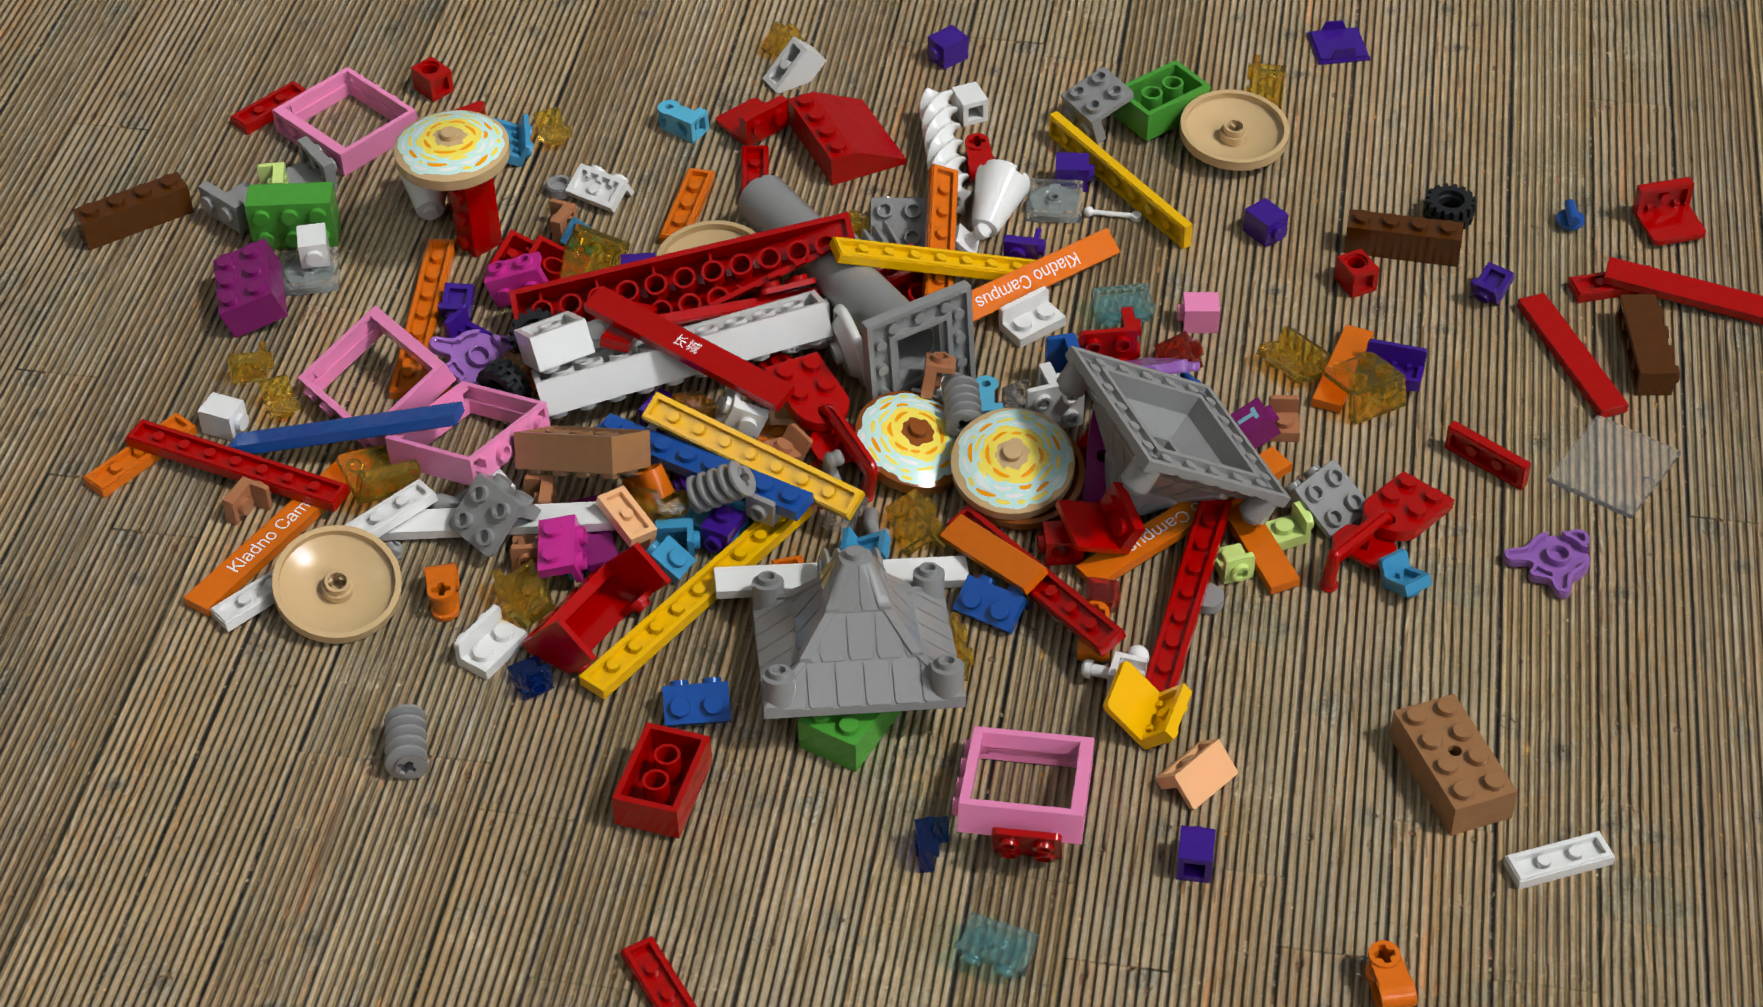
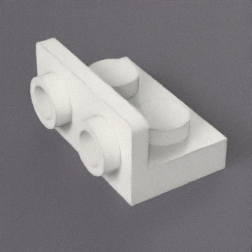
(598, 187)
(1030, 318)
(488, 643)

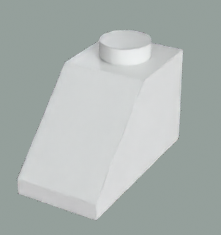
(794, 66)

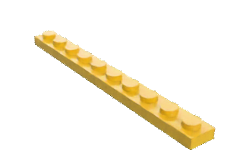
(682, 607)

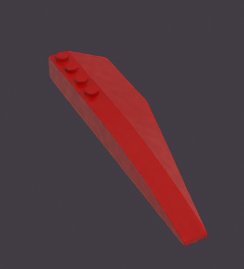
(693, 275)

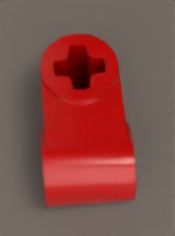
(978, 153)

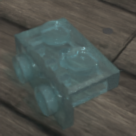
(1109, 301)
(997, 945)

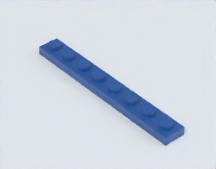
(691, 460)

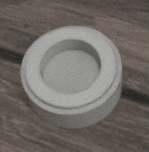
(556, 186)
(1213, 600)

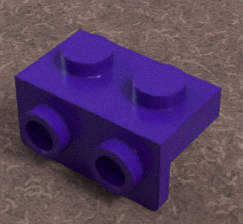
(1405, 358)

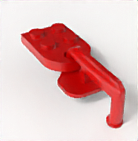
(823, 407)
(1391, 514)

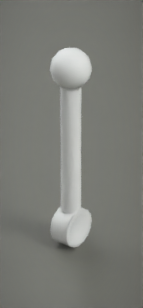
(1134, 216)

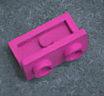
(513, 274)
(562, 547)

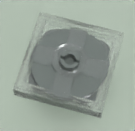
(1054, 201)
(311, 280)

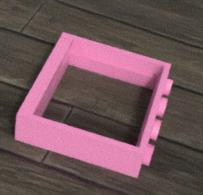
(292, 116)
(356, 342)
(518, 410)
(981, 816)

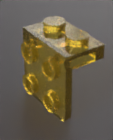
(591, 251)
(1371, 385)
(372, 475)

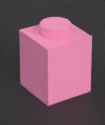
(1199, 312)

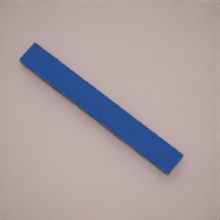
(349, 428)

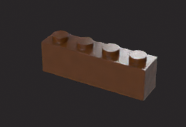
(133, 210)
(1404, 237)
(1646, 345)

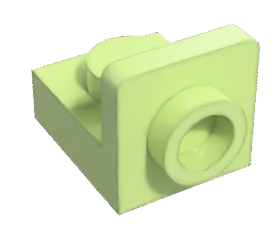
(272, 173)
(1293, 528)
(1234, 564)

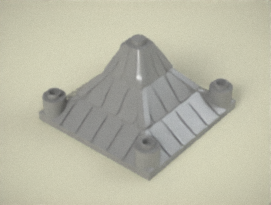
(1170, 438)
(855, 641)

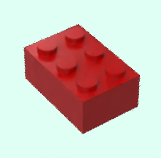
(662, 780)

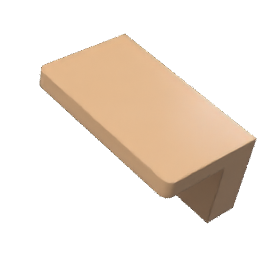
(627, 517)
(1199, 772)

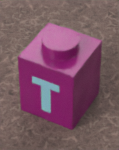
(1257, 422)

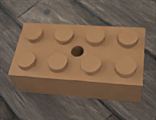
(582, 451)
(1453, 764)

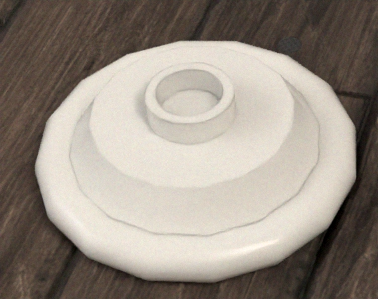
(847, 344)

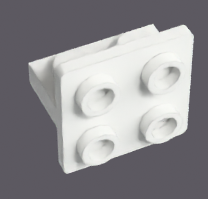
(1051, 402)

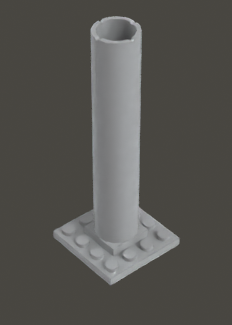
(891, 326)

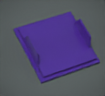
(1337, 44)

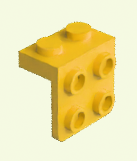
(1144, 711)

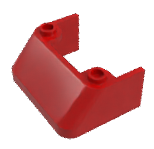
(595, 608)

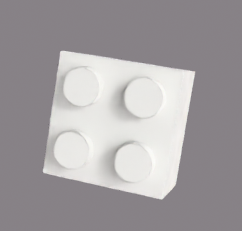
(554, 342)

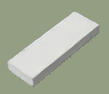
(1558, 860)

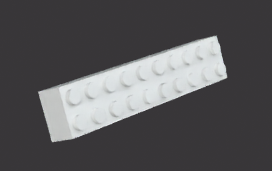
(745, 333)

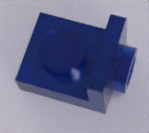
(531, 677)
(927, 836)

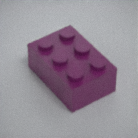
(250, 288)

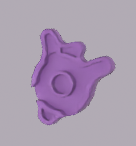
(469, 352)
(1168, 365)
(1553, 559)

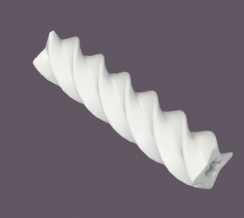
(939, 138)

